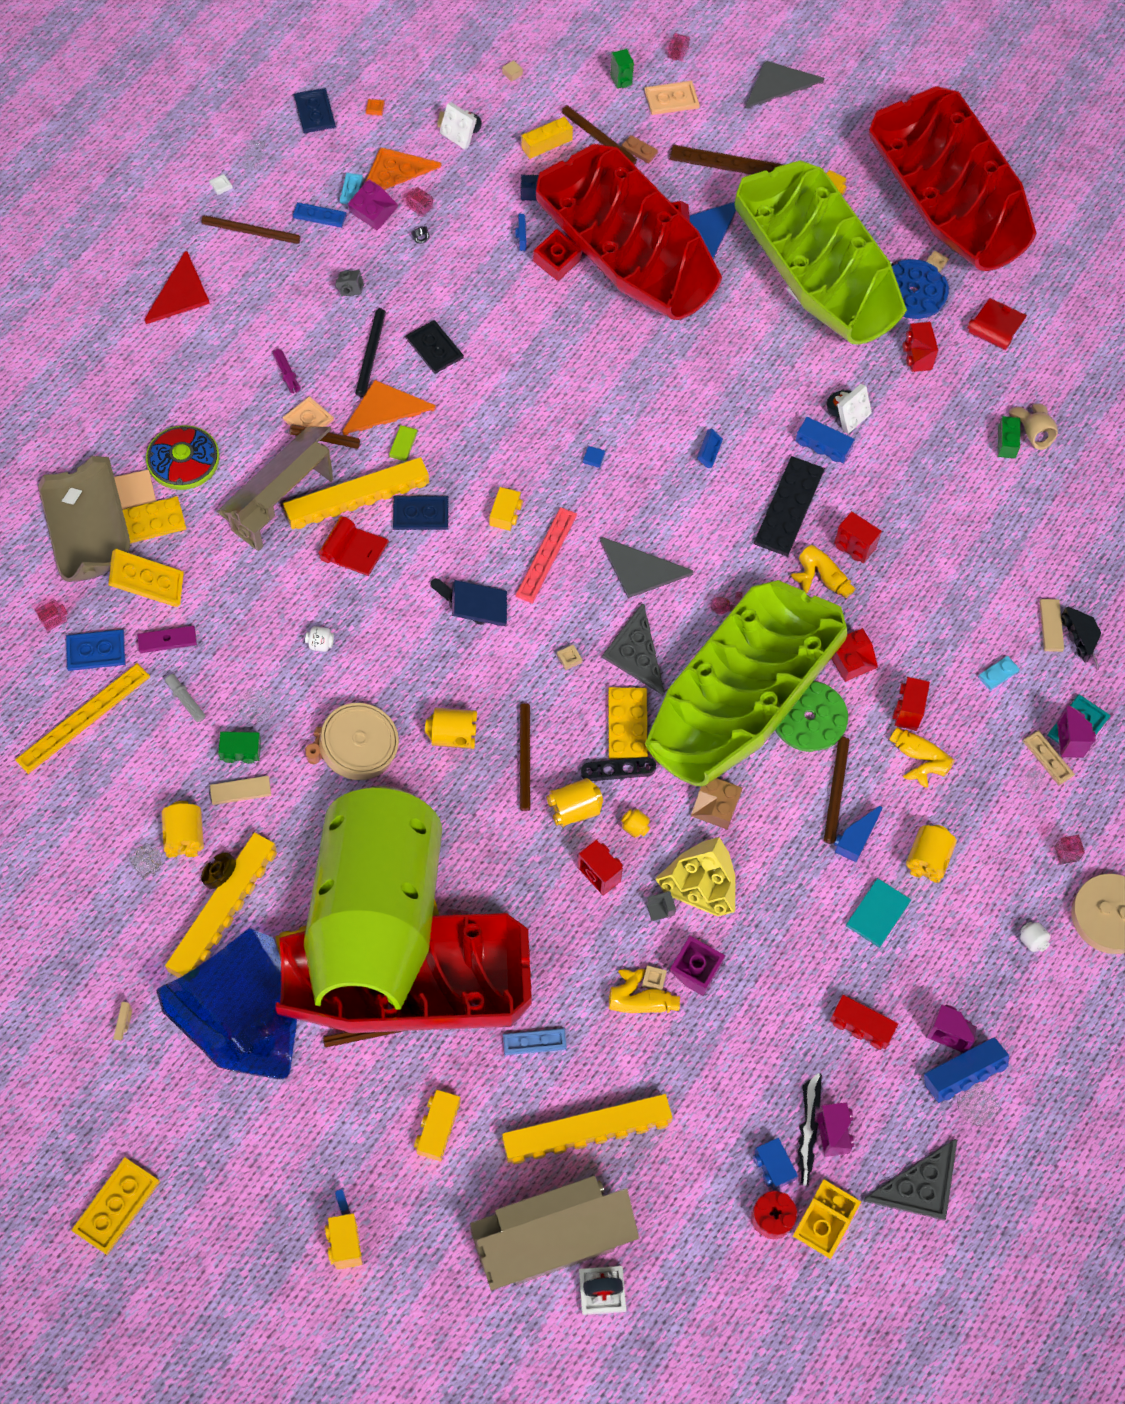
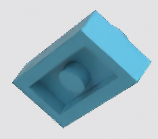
(351, 186)
(999, 673)

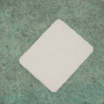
(71, 496)

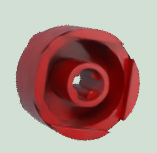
(768, 1225)

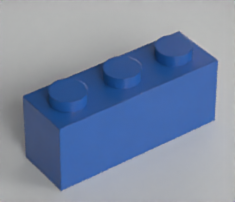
(824, 440)

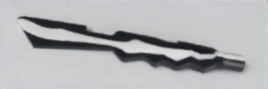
(809, 1128)

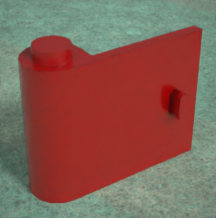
(996, 323)
(352, 547)

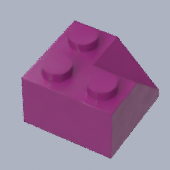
(372, 205)
(1074, 733)
(697, 965)
(952, 1029)
(833, 1128)

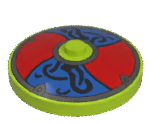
(182, 457)

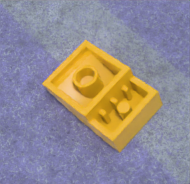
(826, 1219)

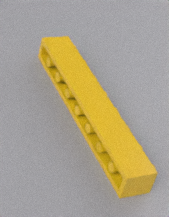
(356, 493)
(221, 907)
(587, 1128)

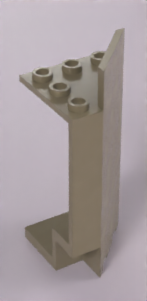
(253, 504)
(552, 1232)

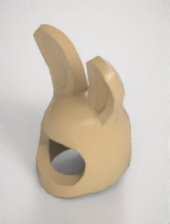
(1037, 423)

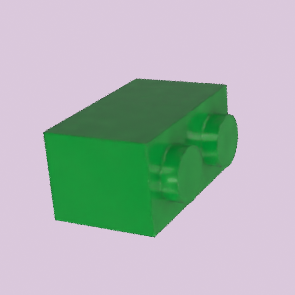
(622, 68)
(1009, 437)
(240, 747)

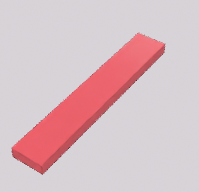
(546, 555)

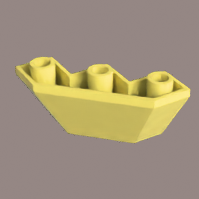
(702, 878)

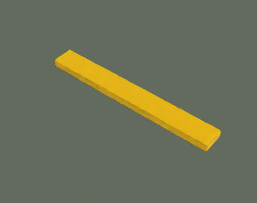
(82, 718)

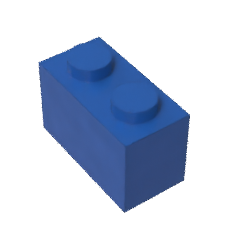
(775, 1164)

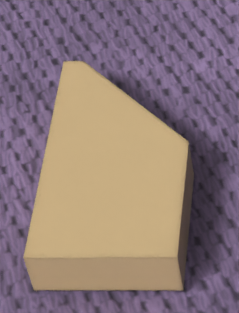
(123, 1021)

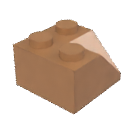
(717, 803)

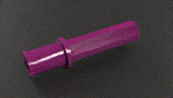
(288, 375)

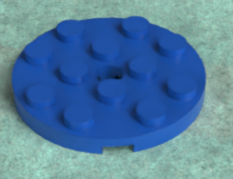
(931, 287)

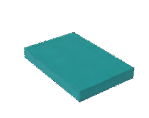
(1092, 713)
(878, 912)

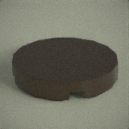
(218, 871)

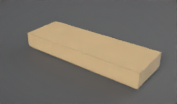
(1051, 625)
(1048, 757)
(240, 790)

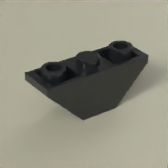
(1082, 631)

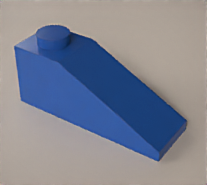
(855, 837)

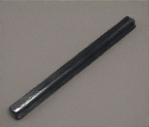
(370, 352)

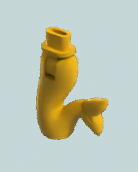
(829, 572)
(920, 748)
(644, 1002)

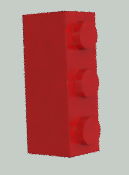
(863, 1022)

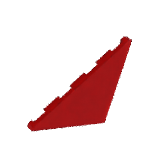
(180, 293)

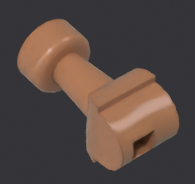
(313, 750)

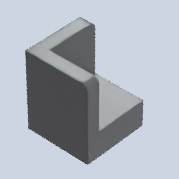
(661, 906)

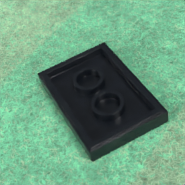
(434, 346)

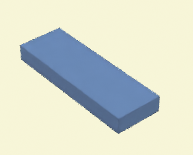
(534, 1041)

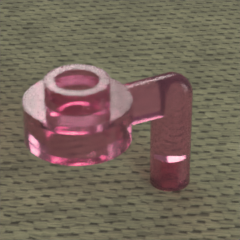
(721, 605)

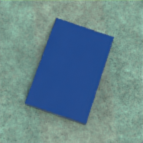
(95, 650)

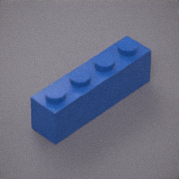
(966, 1070)

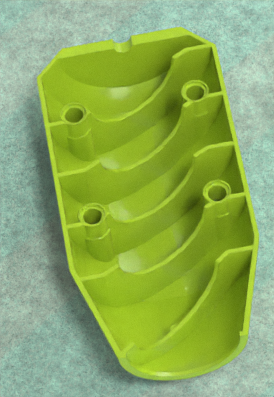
(822, 250)
(744, 681)
(373, 893)

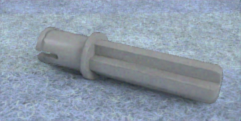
(181, 693)

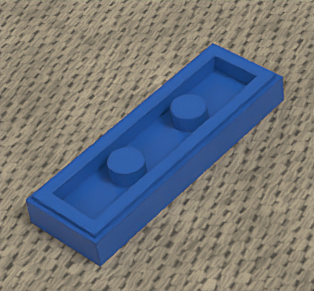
(319, 215)

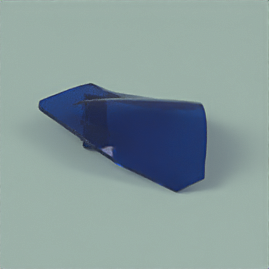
(231, 1008)

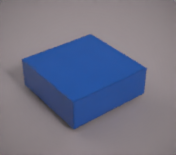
(594, 456)
(341, 1199)

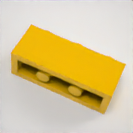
(546, 137)
(437, 1125)

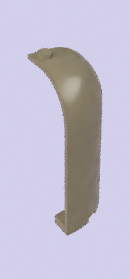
(91, 527)

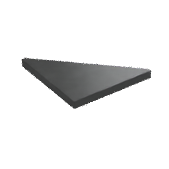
(779, 81)
(639, 570)
(635, 651)
(922, 1188)

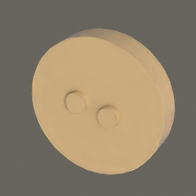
(358, 741)
(1100, 913)

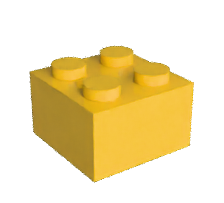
(344, 1240)

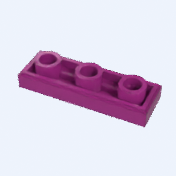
(156, 641)

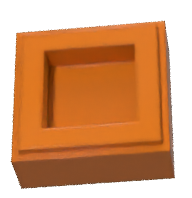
(375, 107)

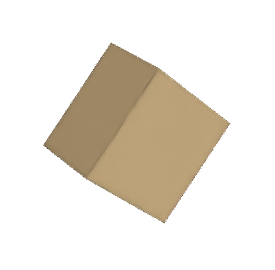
(512, 71)

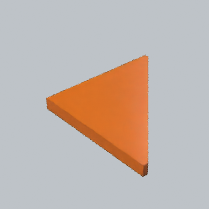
(397, 167)
(383, 406)

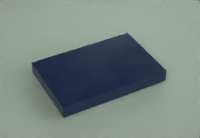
(314, 110)
(420, 513)
(479, 603)

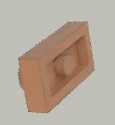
(640, 149)

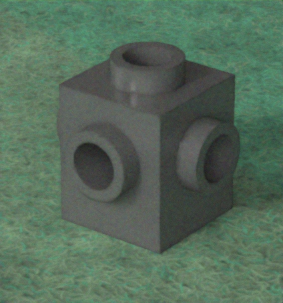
(350, 283)

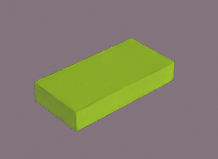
(403, 443)

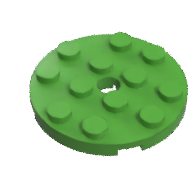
(824, 729)

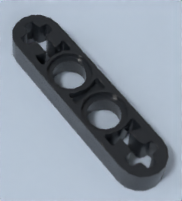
(618, 765)

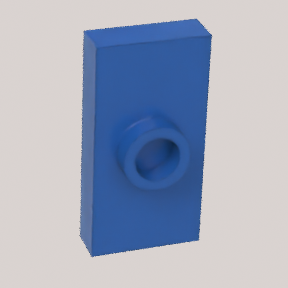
(520, 232)
(709, 448)

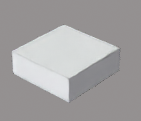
(220, 184)

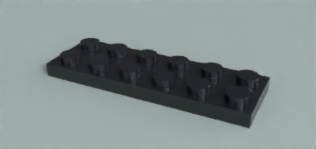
(789, 506)

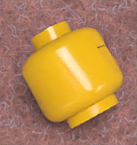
(635, 823)

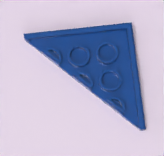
(713, 225)

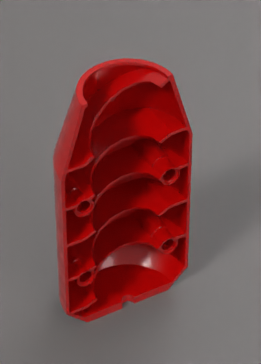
(955, 177)
(629, 230)
(469, 979)

